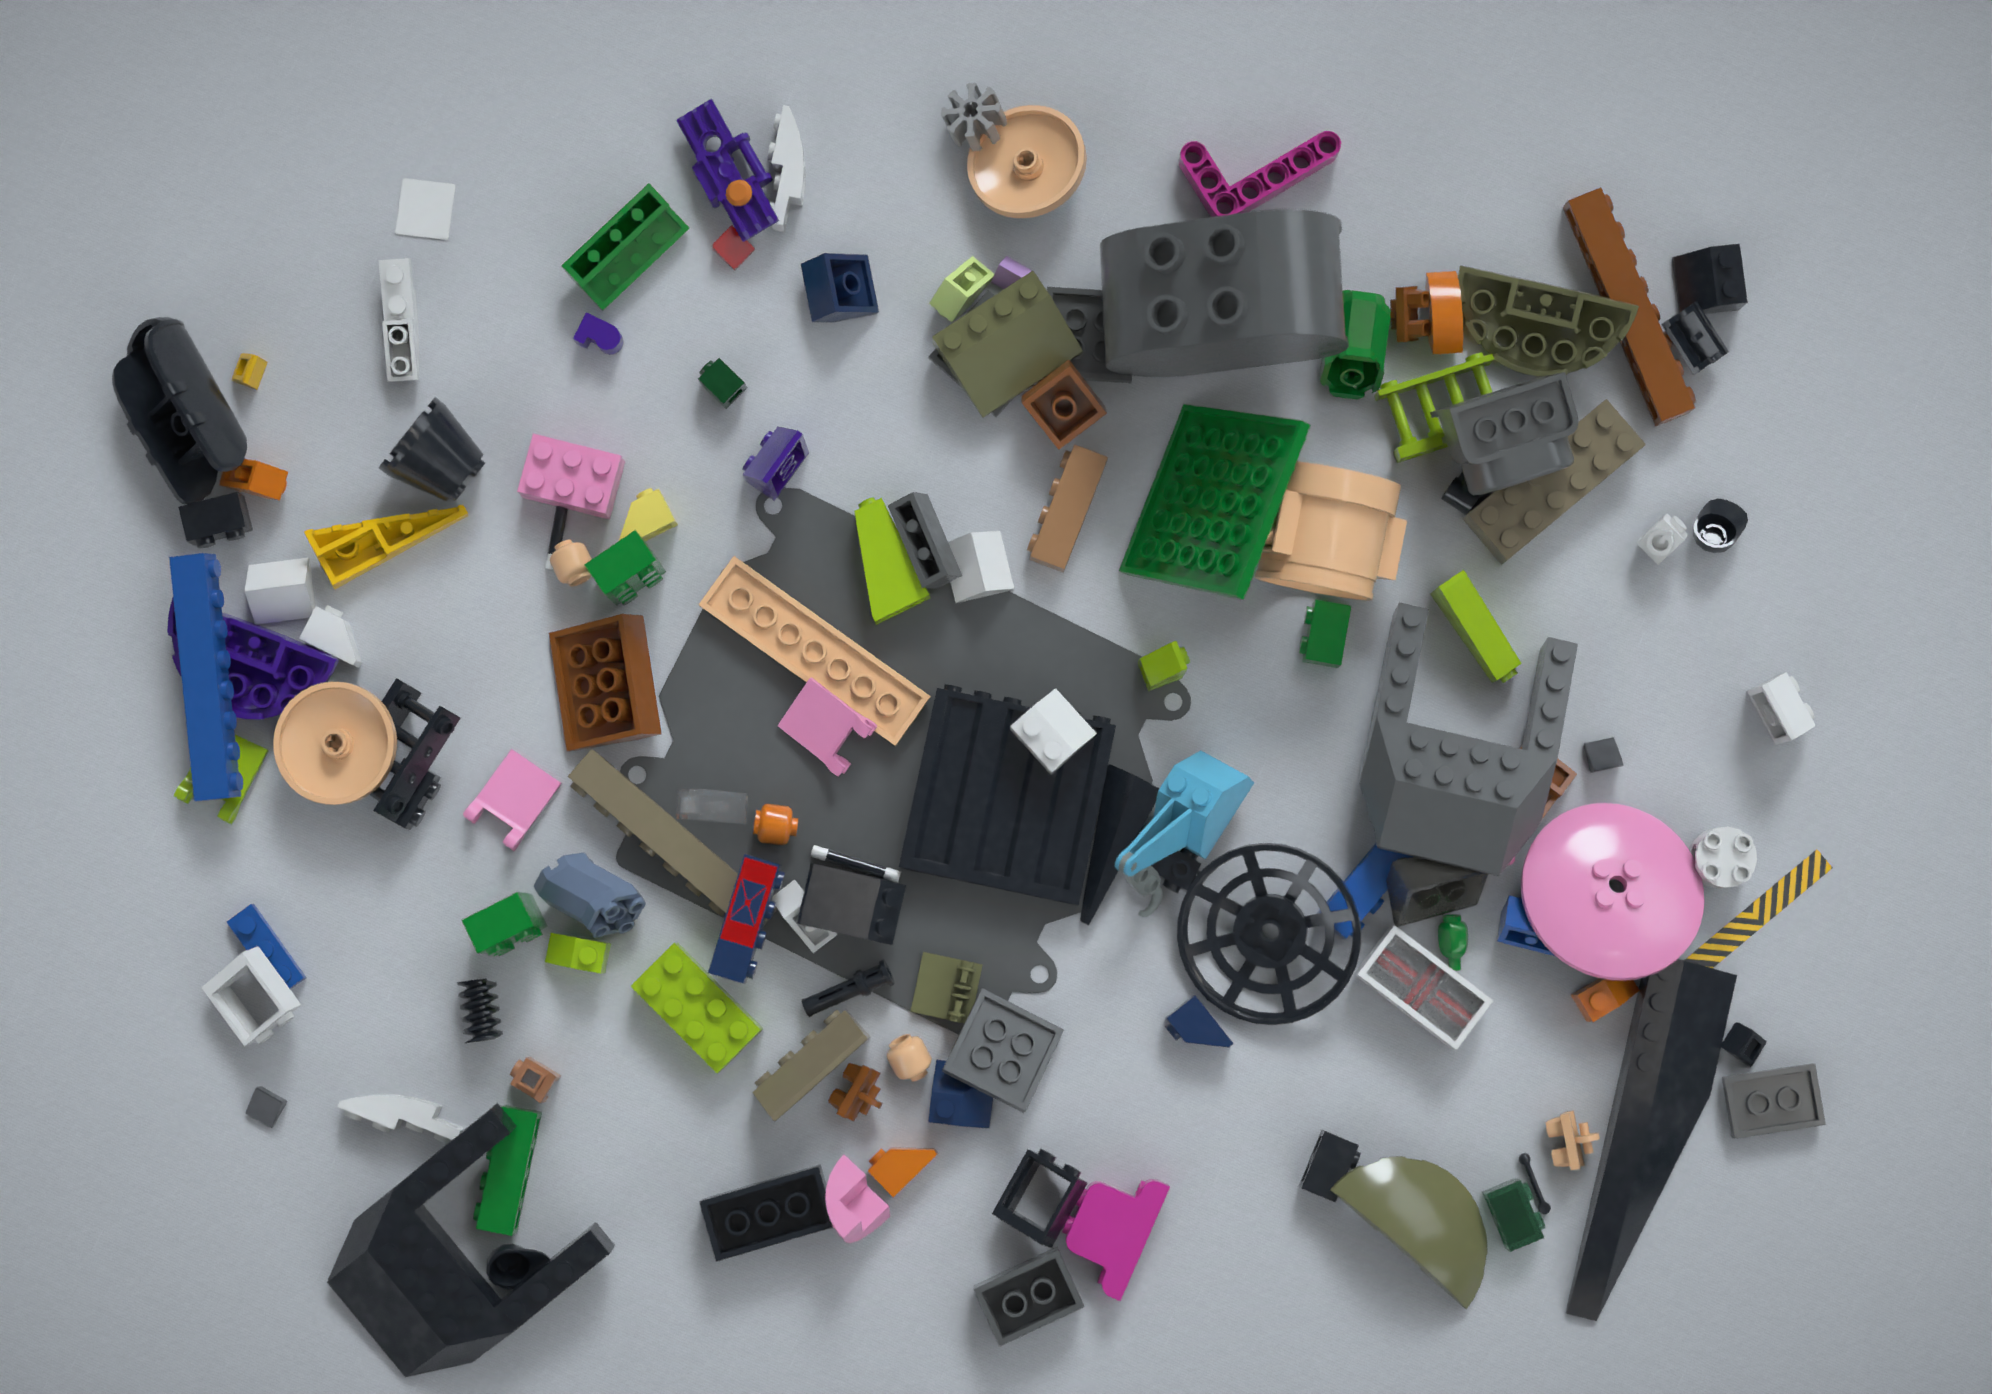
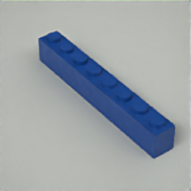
(205, 676)

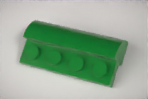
(625, 247)

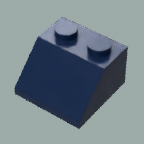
(839, 287)

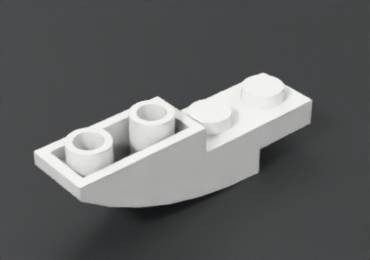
(788, 158)
(400, 320)
(390, 1110)

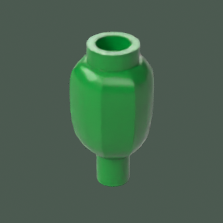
(1453, 939)

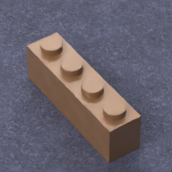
(1068, 507)

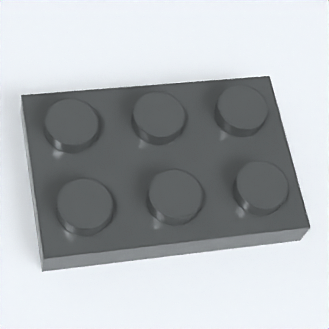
(1773, 1100)

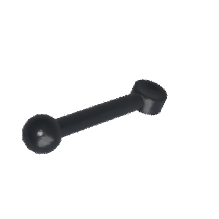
(1543, 1206)

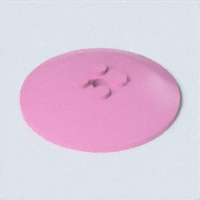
(1590, 924)

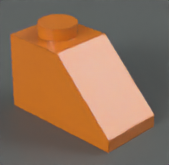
(256, 479)
(1603, 997)
(899, 1166)

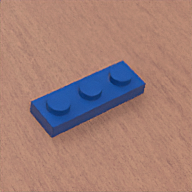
(255, 931)

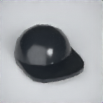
(1719, 525)
(513, 1264)

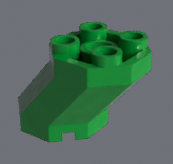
(1363, 362)

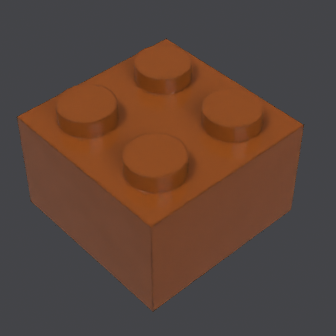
(1063, 404)

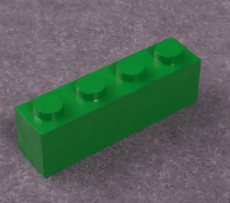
(508, 1174)

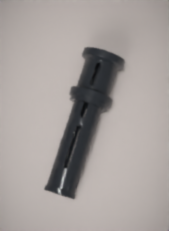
(861, 983)

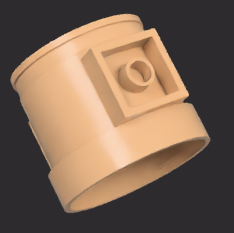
(1334, 533)

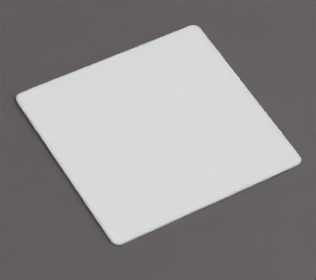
(425, 209)

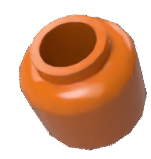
(775, 824)

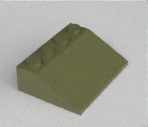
(1007, 344)

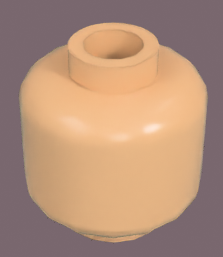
(569, 562)
(909, 1057)

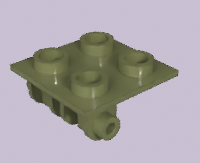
(946, 987)

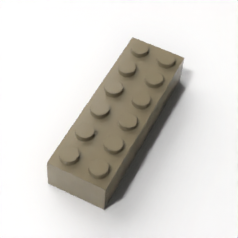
(1523, 511)

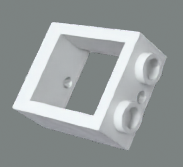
(233, 1010)

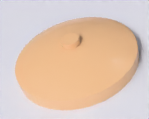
(1031, 165)
(335, 743)

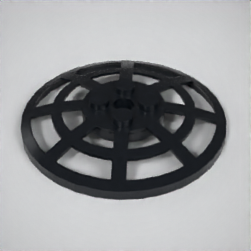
(1264, 951)

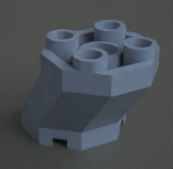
(590, 895)

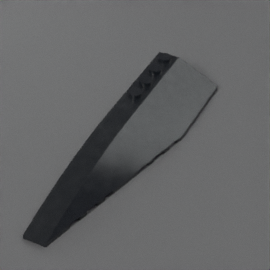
(1655, 1107)

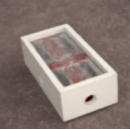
(1423, 987)

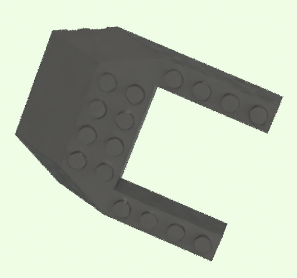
(1451, 792)

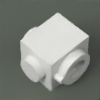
(1663, 538)

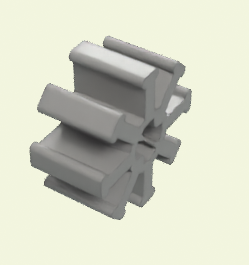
(974, 116)

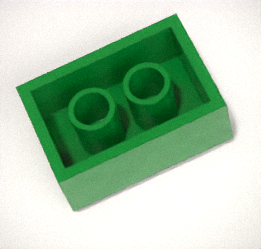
(626, 569)
(505, 923)

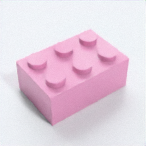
(571, 476)

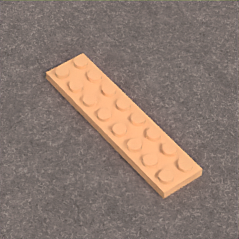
(813, 649)

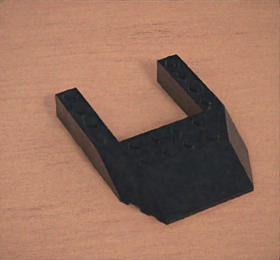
(418, 1286)

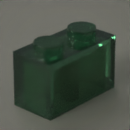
(1513, 1214)

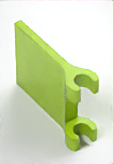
(248, 765)

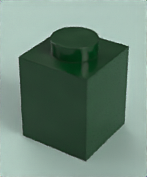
(721, 382)

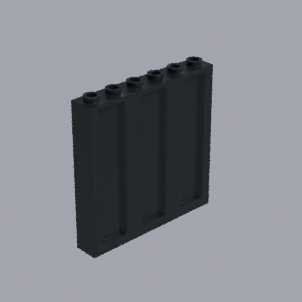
(993, 810)

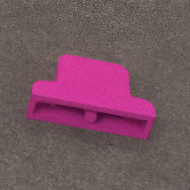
(1114, 1229)

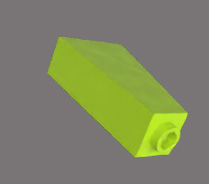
(887, 566)
(1476, 627)

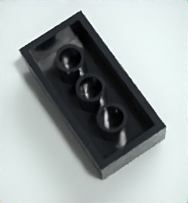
(766, 1212)

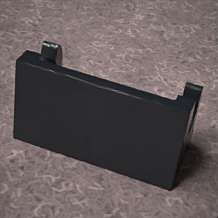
(1695, 338)

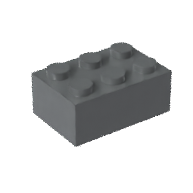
(1028, 1296)

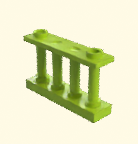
(1409, 446)

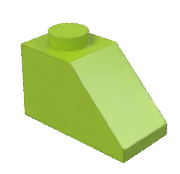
(578, 953)

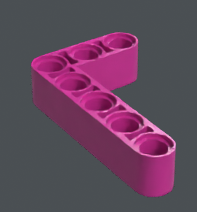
(1257, 180)

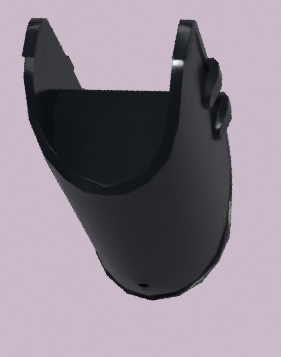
(177, 409)

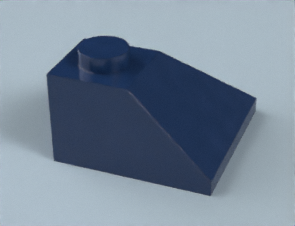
(957, 1102)

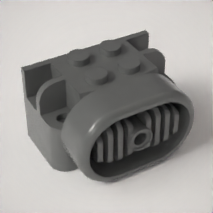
(1511, 433)

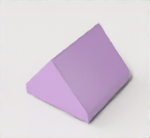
(1009, 272)

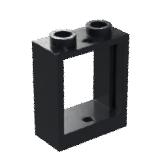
(1017, 1186)

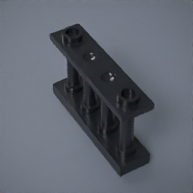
(400, 701)

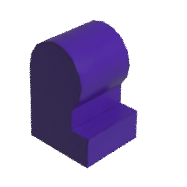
(600, 333)

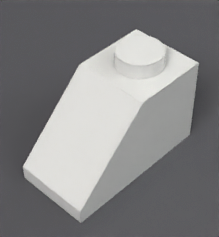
(332, 635)
(788, 903)

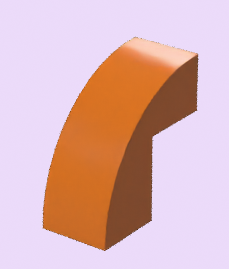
(1445, 312)

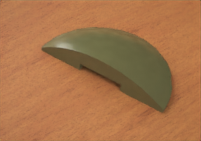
(1539, 324)
(1423, 1215)

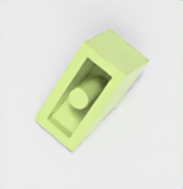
(961, 289)

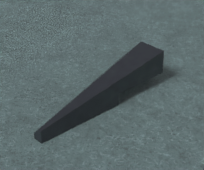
(1121, 816)

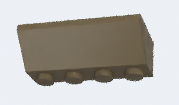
(810, 1065)

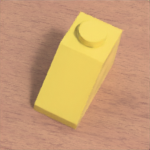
(648, 515)

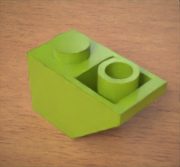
(1164, 665)

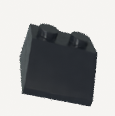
(1711, 278)

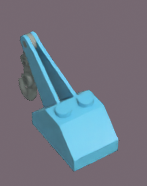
(1188, 814)

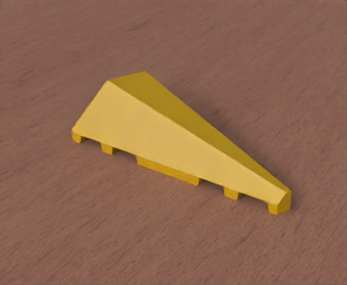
(359, 547)

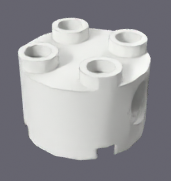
(1724, 857)

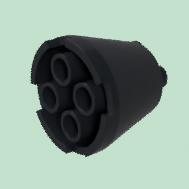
(435, 454)

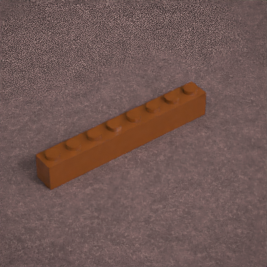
(1617, 278)

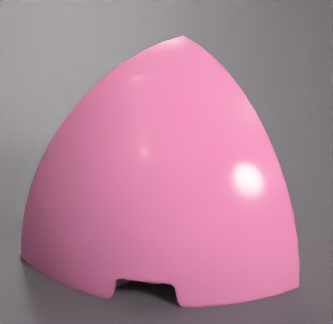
(852, 1204)

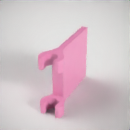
(823, 724)
(515, 796)

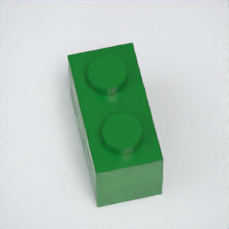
(1325, 633)

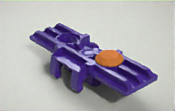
(719, 176)

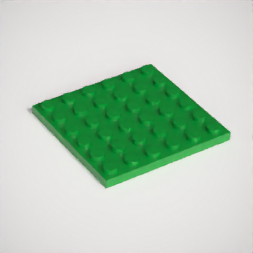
(1214, 499)

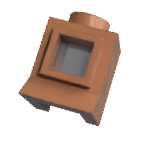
(533, 1078)

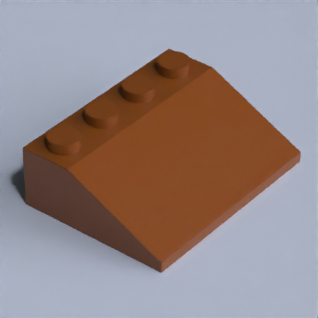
(605, 682)

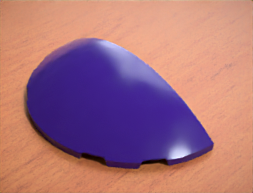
(264, 666)

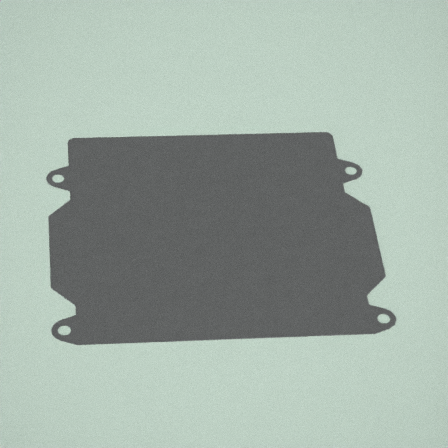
(726, 737)

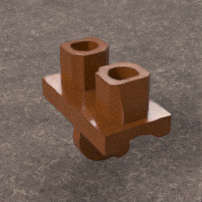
(1405, 313)
(861, 1093)

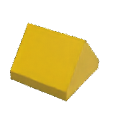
(249, 370)

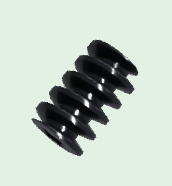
(480, 1010)

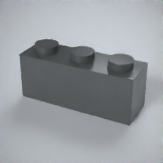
(924, 540)

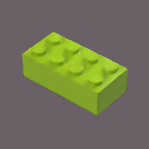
(696, 1007)

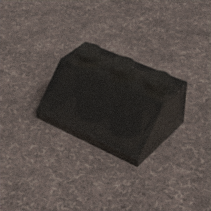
(1430, 889)

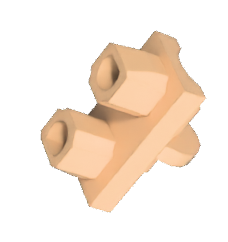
(1572, 1153)

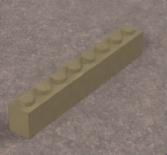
(656, 829)

